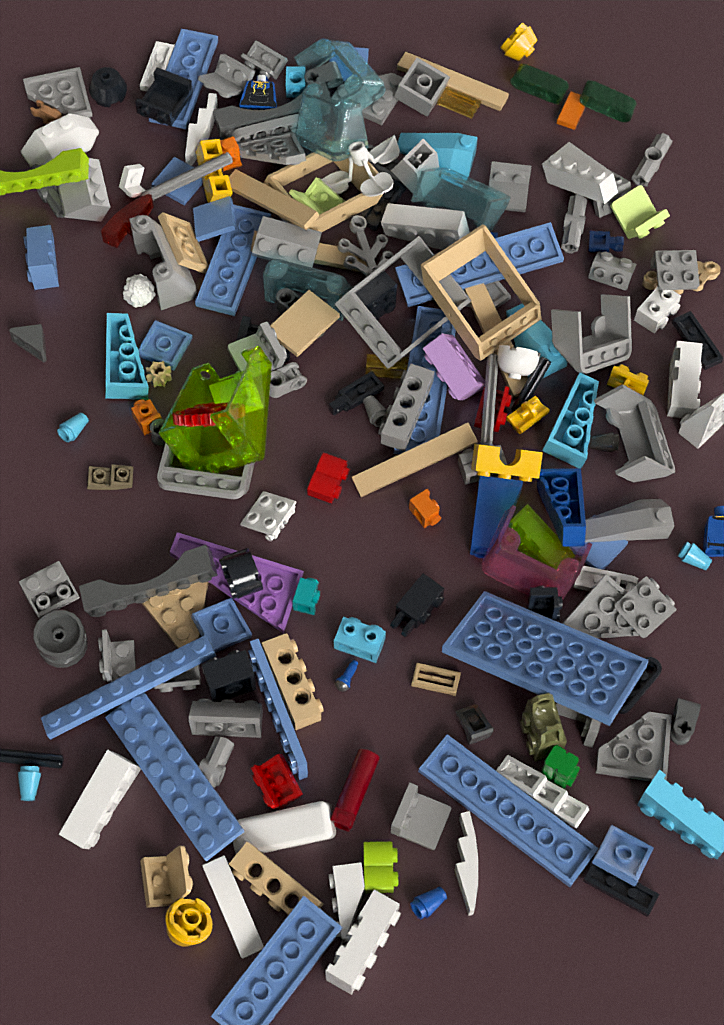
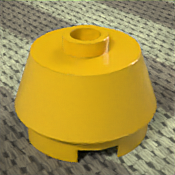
(520, 43)
(188, 922)

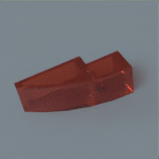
(119, 224)

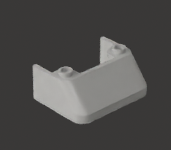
(609, 339)
(640, 432)
(202, 482)

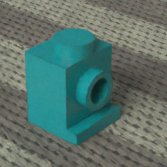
(306, 596)

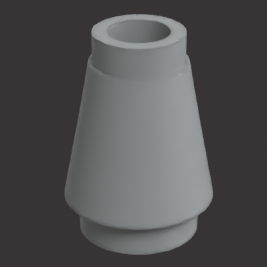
(375, 411)

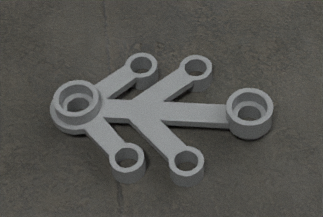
(357, 226)

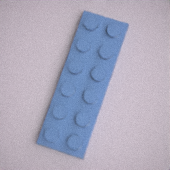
(190, 60)
(231, 264)
(280, 716)
(279, 967)

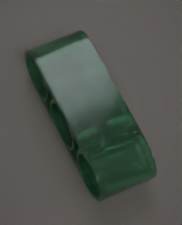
(539, 83)
(607, 101)

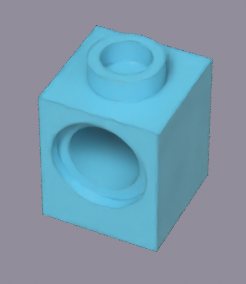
(295, 81)

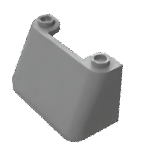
(172, 280)

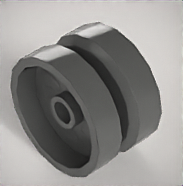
(60, 638)

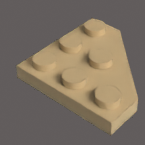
(175, 611)

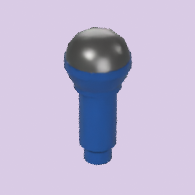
(343, 682)

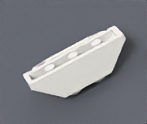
(60, 135)

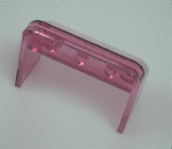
(523, 572)

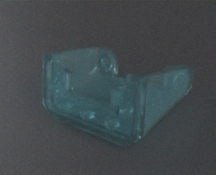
(329, 126)
(285, 274)

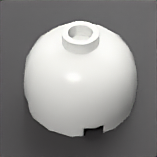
(517, 361)

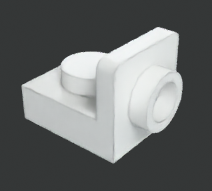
(131, 180)

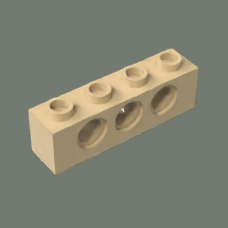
(300, 714)
(250, 856)

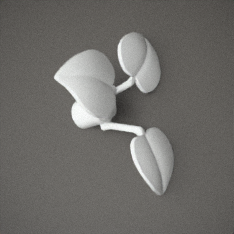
(377, 184)

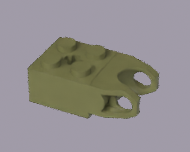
(542, 726)

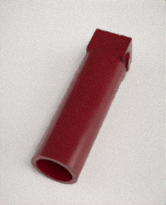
(354, 789)

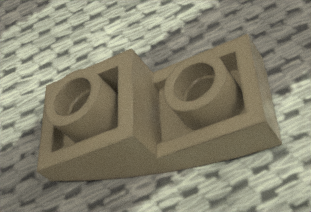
(110, 478)

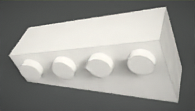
(580, 174)
(434, 226)
(99, 799)
(363, 942)

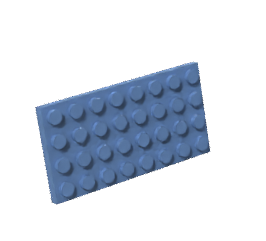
(546, 657)

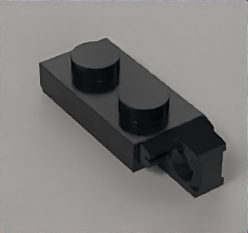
(355, 393)

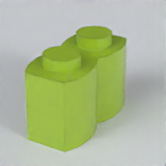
(379, 867)

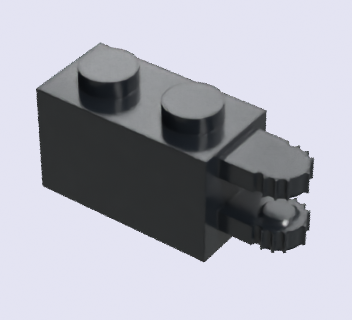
(418, 604)

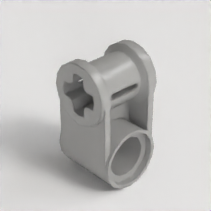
(288, 378)

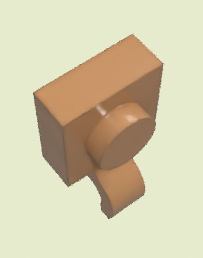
(46, 113)

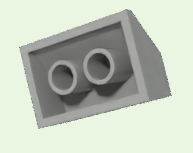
(87, 197)
(286, 242)
(226, 718)

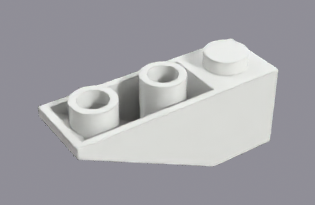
(349, 891)

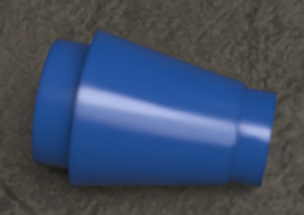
(428, 902)

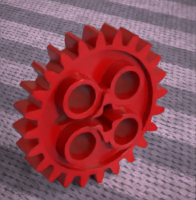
(198, 415)

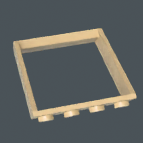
(340, 212)
(458, 255)

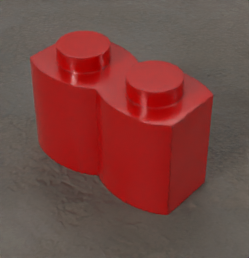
(327, 478)

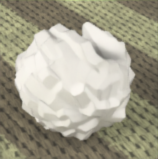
(138, 290)

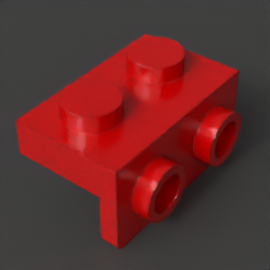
(503, 400)
(276, 782)

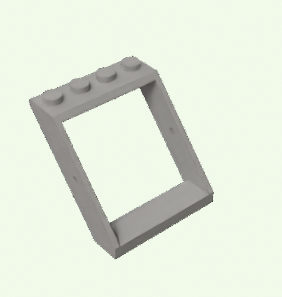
(367, 325)

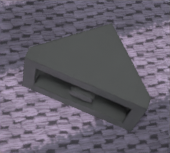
(30, 339)

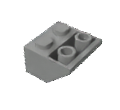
(418, 159)
(48, 589)

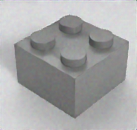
(422, 87)

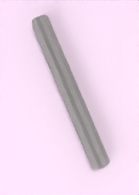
(189, 176)
(489, 400)

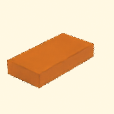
(571, 111)

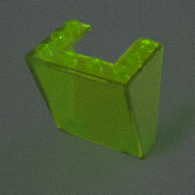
(239, 429)

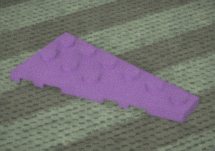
(278, 582)

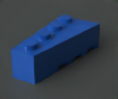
(564, 502)

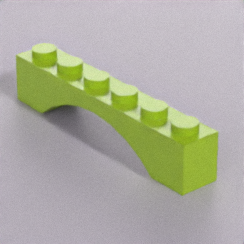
(64, 168)

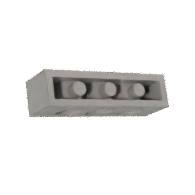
(399, 436)

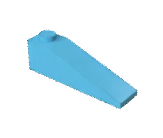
(454, 150)
(539, 339)

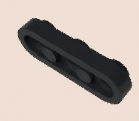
(644, 683)

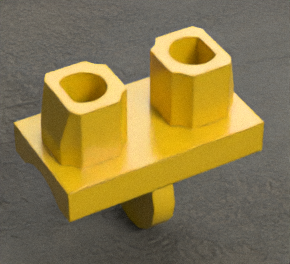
(621, 375)
(527, 415)

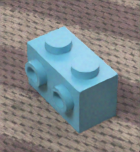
(359, 639)

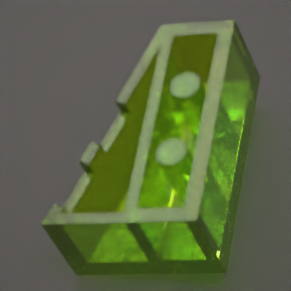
(538, 539)

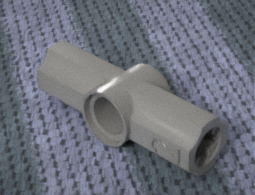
(652, 160)
(574, 223)
(216, 759)

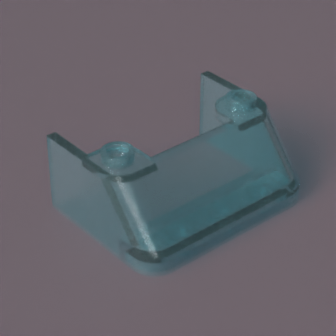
(363, 84)
(461, 193)

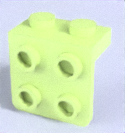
(318, 196)
(637, 213)

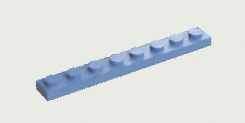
(128, 686)

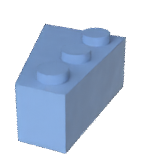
(41, 257)

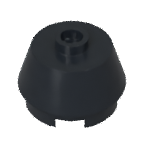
(107, 87)

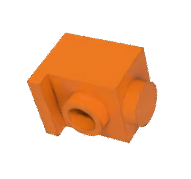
(231, 146)
(144, 414)
(425, 509)

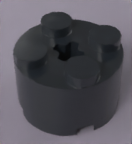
(241, 573)

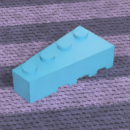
(123, 366)
(572, 428)
(683, 816)

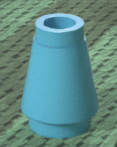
(72, 427)
(694, 556)
(28, 782)

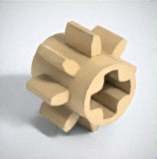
(158, 374)

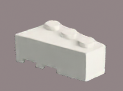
(684, 379)

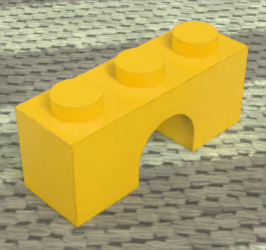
(215, 184)
(487, 461)

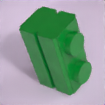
(561, 767)

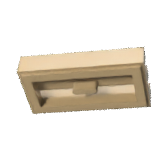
(435, 687)

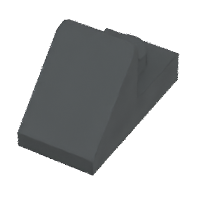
(474, 723)

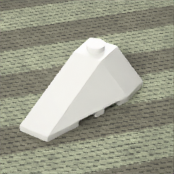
(703, 422)

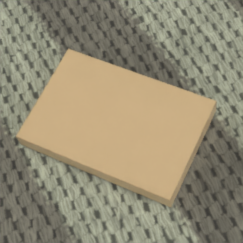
(183, 243)
(304, 322)

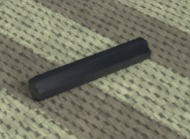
(532, 383)
(31, 758)

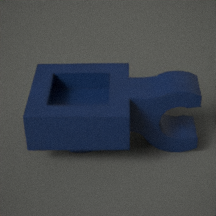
(602, 241)

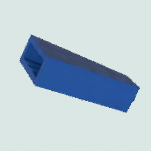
(493, 499)

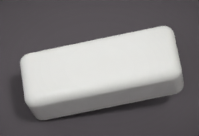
(287, 827)

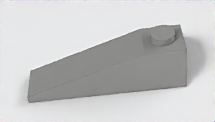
(634, 521)

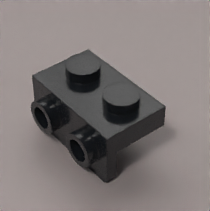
(545, 602)

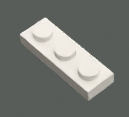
(159, 58)

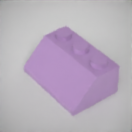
(454, 367)

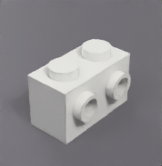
(657, 308)

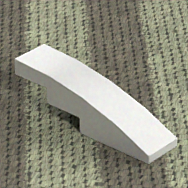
(201, 130)
(543, 791)
(468, 869)
(233, 906)

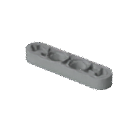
(269, 127)

